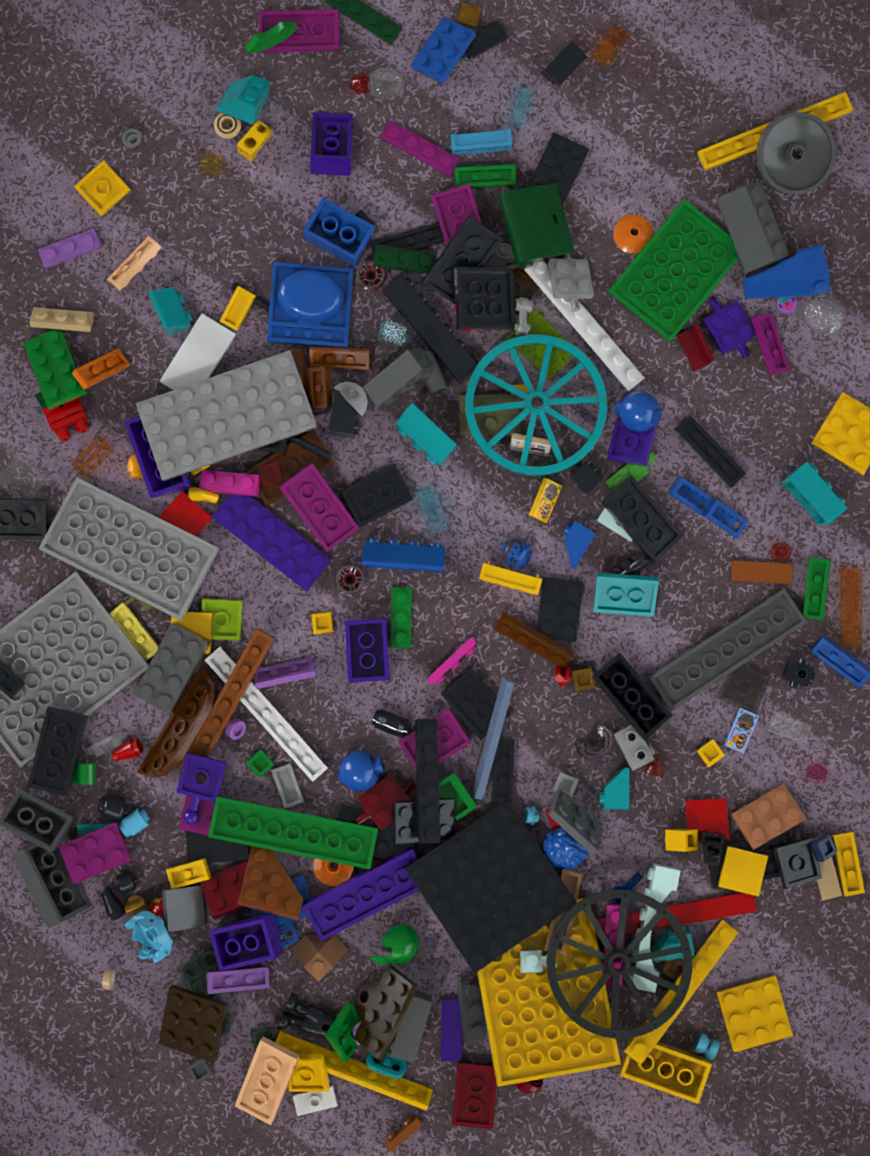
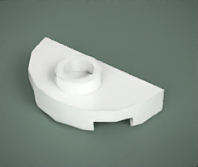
(354, 396)

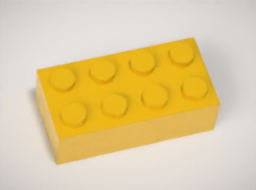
(669, 1071)

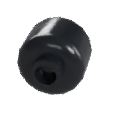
(113, 807)

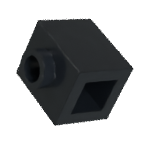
(585, 476)

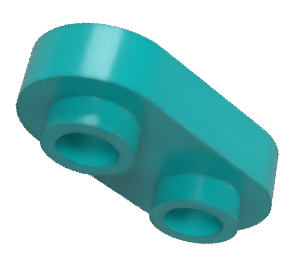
(385, 1066)

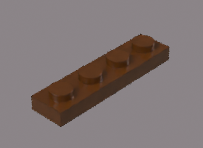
(534, 640)

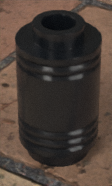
(390, 723)

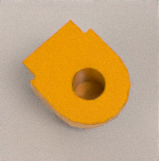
(134, 468)

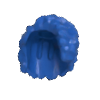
(563, 850)

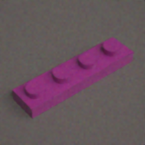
(420, 148)

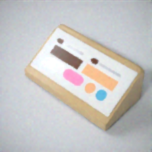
(538, 445)

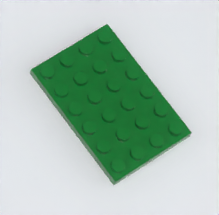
(676, 271)

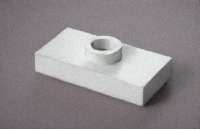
(314, 1101)

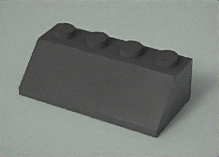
(753, 227)
(51, 884)

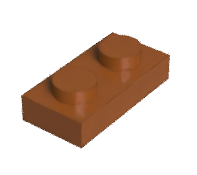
(395, 1137)

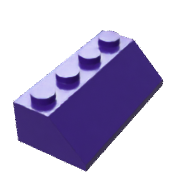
(148, 465)

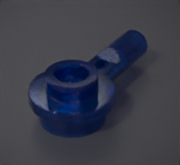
(628, 886)

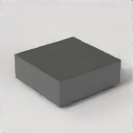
(199, 1070)

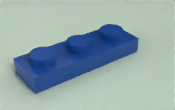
(841, 661)

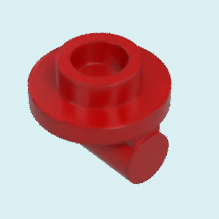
(562, 676)

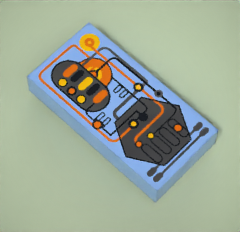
(741, 730)

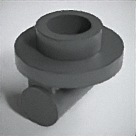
(131, 137)

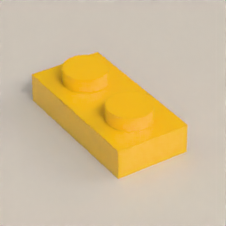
(188, 873)

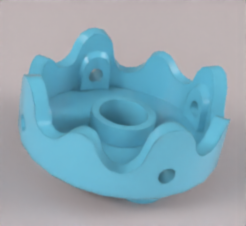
(152, 934)

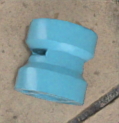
(706, 1046)

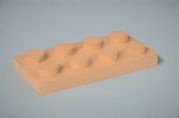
(267, 1080)

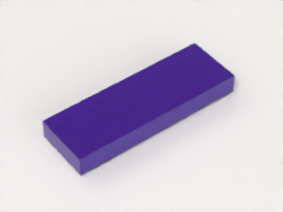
(451, 1030)

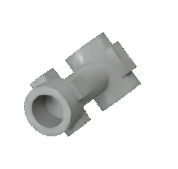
(523, 305)

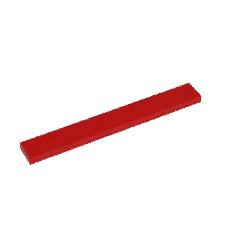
(696, 911)

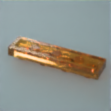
(851, 609)

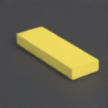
(135, 631)

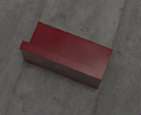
(695, 348)

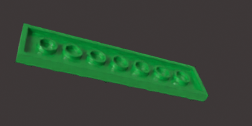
(293, 832)

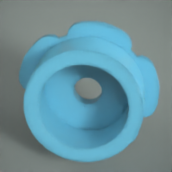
(531, 815)

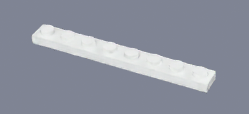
(589, 330)
(271, 719)

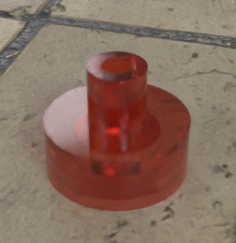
(359, 84)
(776, 552)
(655, 769)

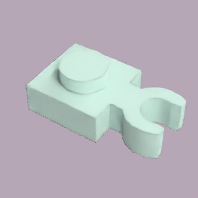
(532, 961)

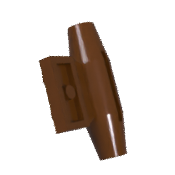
(315, 382)

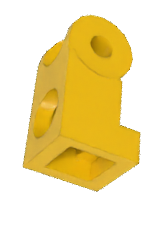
(254, 140)

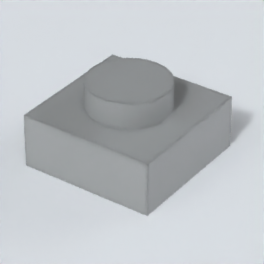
(565, 783)

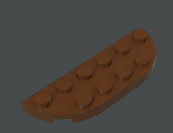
(181, 727)

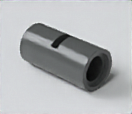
(436, 380)

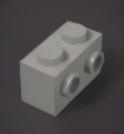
(633, 747)

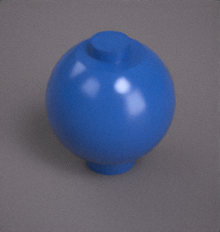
(638, 411)
(360, 770)

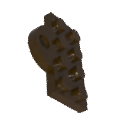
(383, 1010)

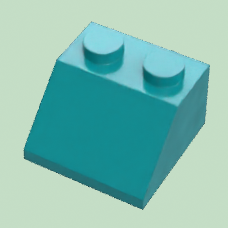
(245, 98)
(170, 310)

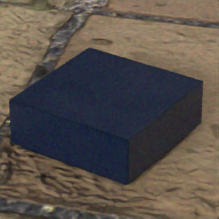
(824, 847)

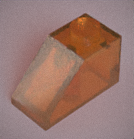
(610, 46)

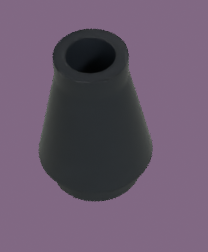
(113, 906)

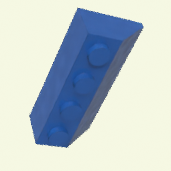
(403, 557)

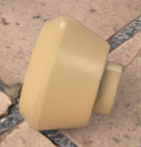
(223, 122)

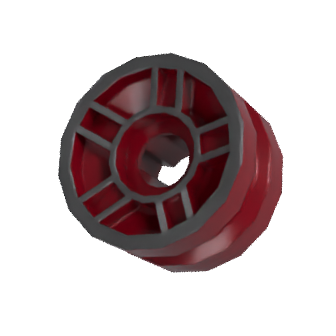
(364, 281)
(341, 579)

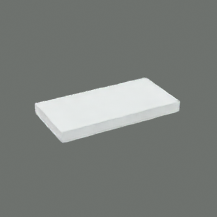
(198, 354)

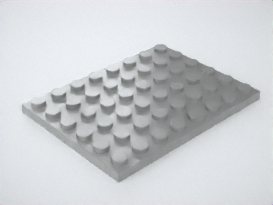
(67, 657)

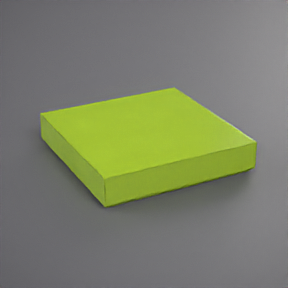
(226, 618)

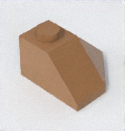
(319, 956)

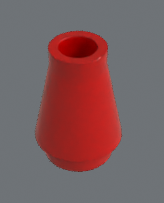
(128, 750)

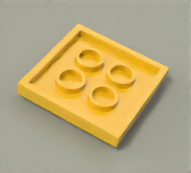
(846, 434)
(754, 1013)

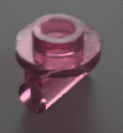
(816, 774)

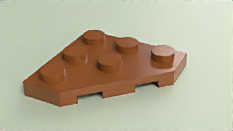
(269, 886)

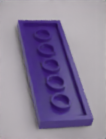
(272, 539)
(361, 895)

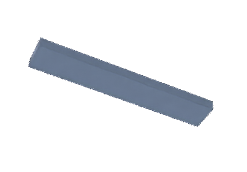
(492, 738)

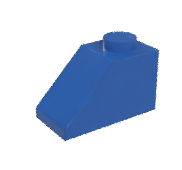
(576, 542)

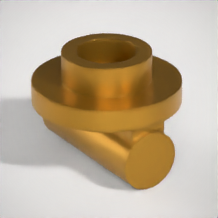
(135, 905)

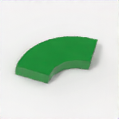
(272, 37)

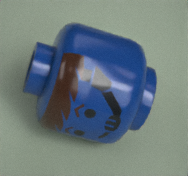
(516, 553)

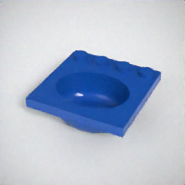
(310, 305)

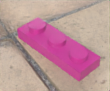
(230, 483)
(452, 662)

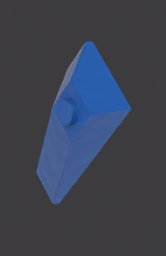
(797, 276)

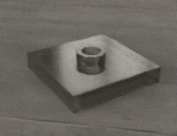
(744, 688)

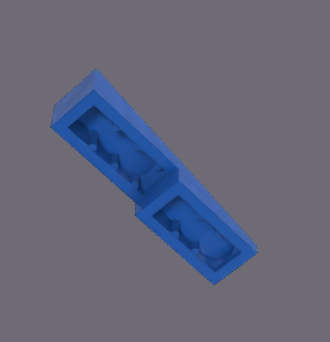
(712, 510)

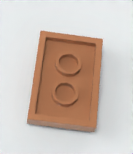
(768, 816)

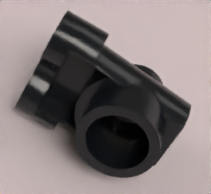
(631, 567)
(712, 844)

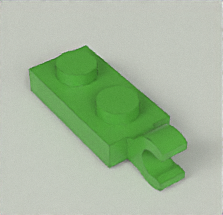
(636, 471)

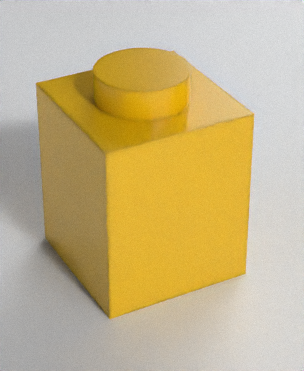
(681, 840)

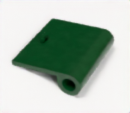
(535, 223)

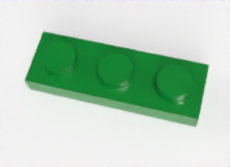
(486, 176)
(815, 588)
(401, 617)

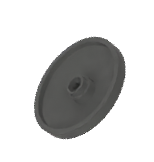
(796, 153)

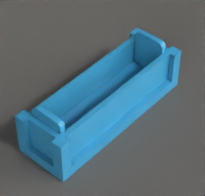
(481, 142)

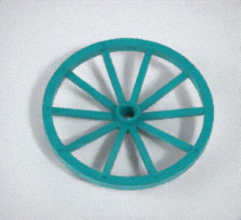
(550, 342)

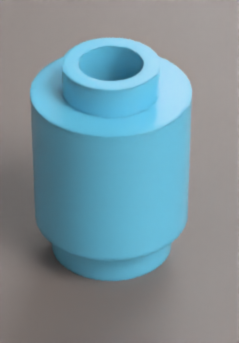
(134, 822)

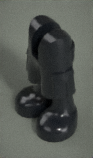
(311, 1024)

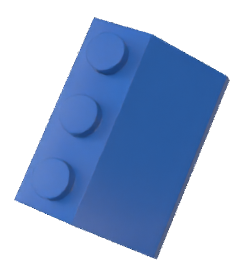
(338, 232)

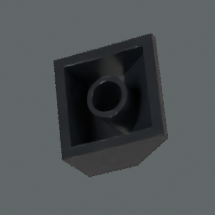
(343, 419)

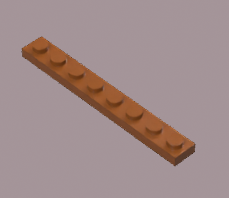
(231, 694)

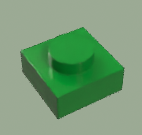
(260, 763)

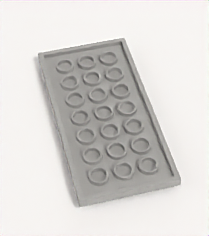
(226, 415)
(129, 549)

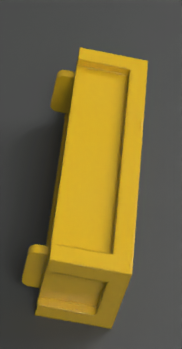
(510, 579)

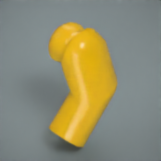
(198, 494)

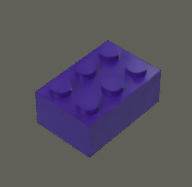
(367, 650)
(246, 942)

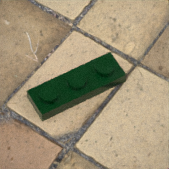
(402, 259)

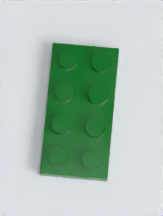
(54, 367)

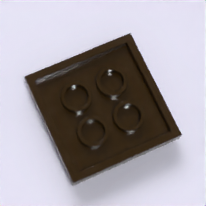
(193, 1023)

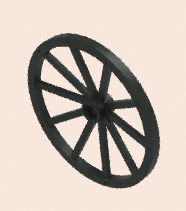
(684, 948)

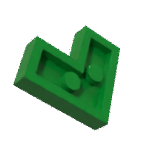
(340, 1030)

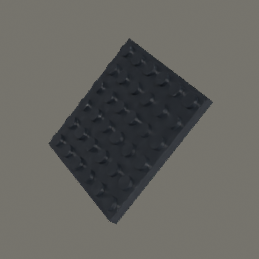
(490, 886)

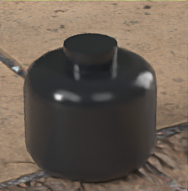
(126, 882)

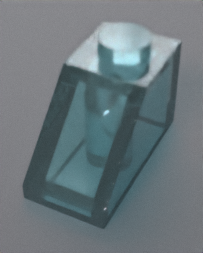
(392, 334)
(431, 511)

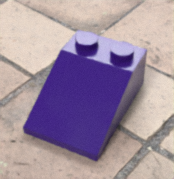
(331, 144)

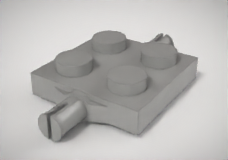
(570, 280)

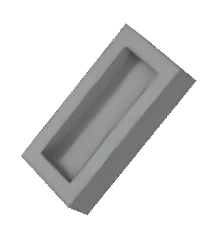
(287, 785)

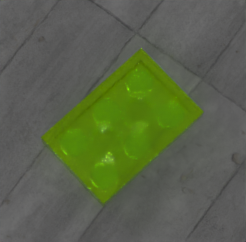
(535, 352)

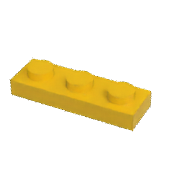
(848, 864)

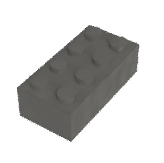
(172, 667)

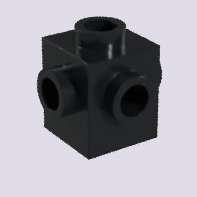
(791, 671)

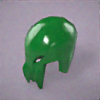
(403, 943)

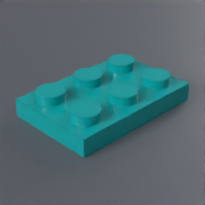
(625, 594)

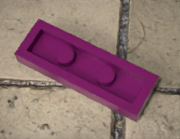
(770, 344)

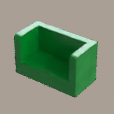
(453, 788)

